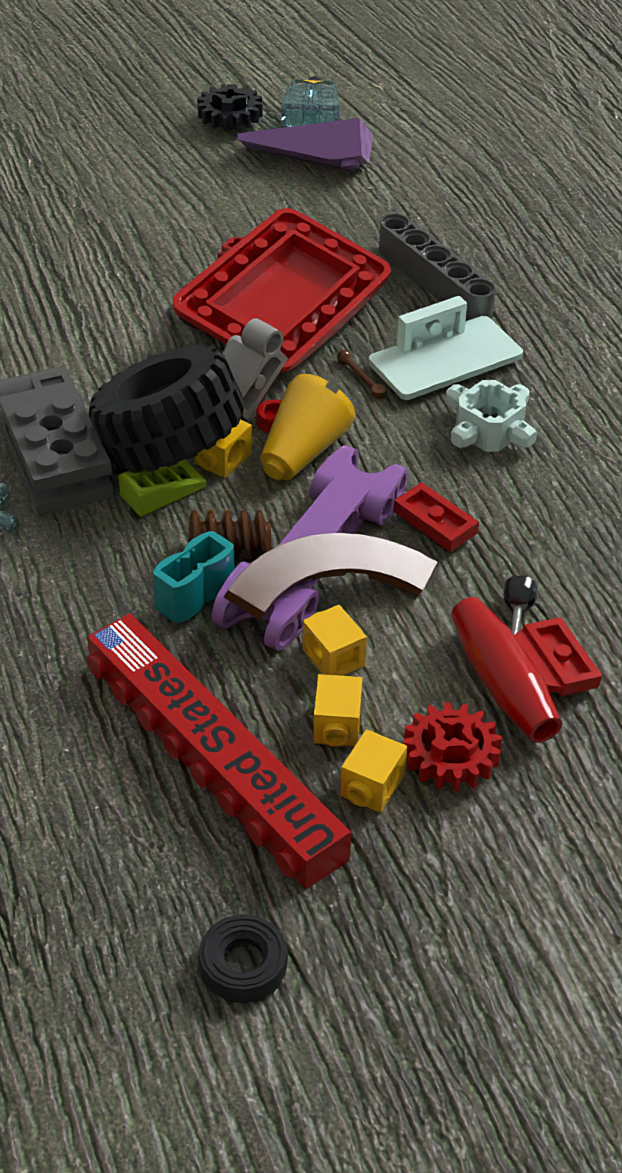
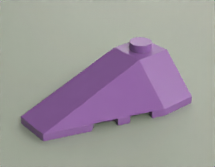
(330, 143)

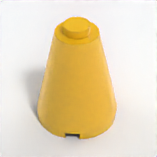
(305, 426)

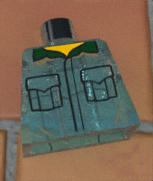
(310, 102)

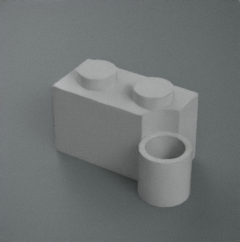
(255, 361)

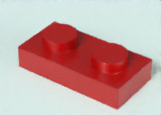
(436, 517)

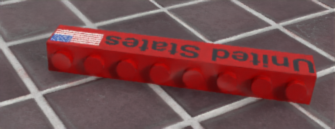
(219, 752)

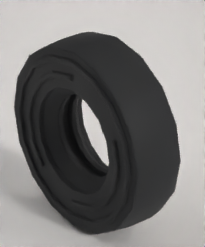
(238, 985)

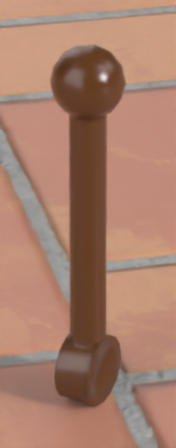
(377, 390)

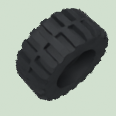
(167, 408)

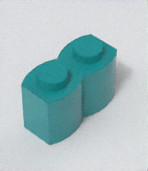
(192, 576)

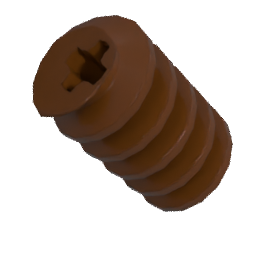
(242, 533)

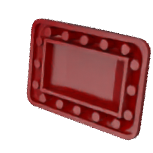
(289, 277)

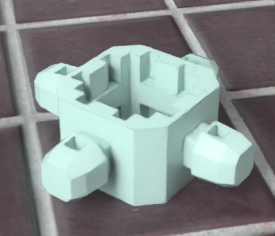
(490, 433)

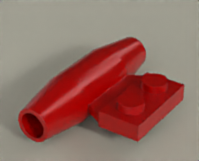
(524, 665)

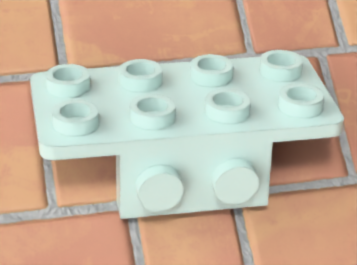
(442, 349)

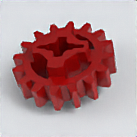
(452, 746)

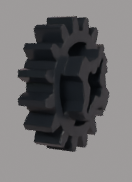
(230, 107)

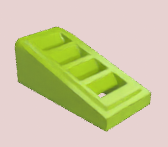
(152, 489)

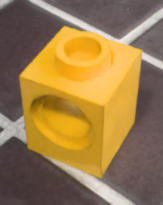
(227, 452)
(334, 642)
(337, 710)
(373, 771)

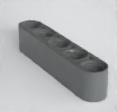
(434, 265)

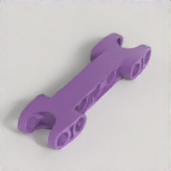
(341, 505)

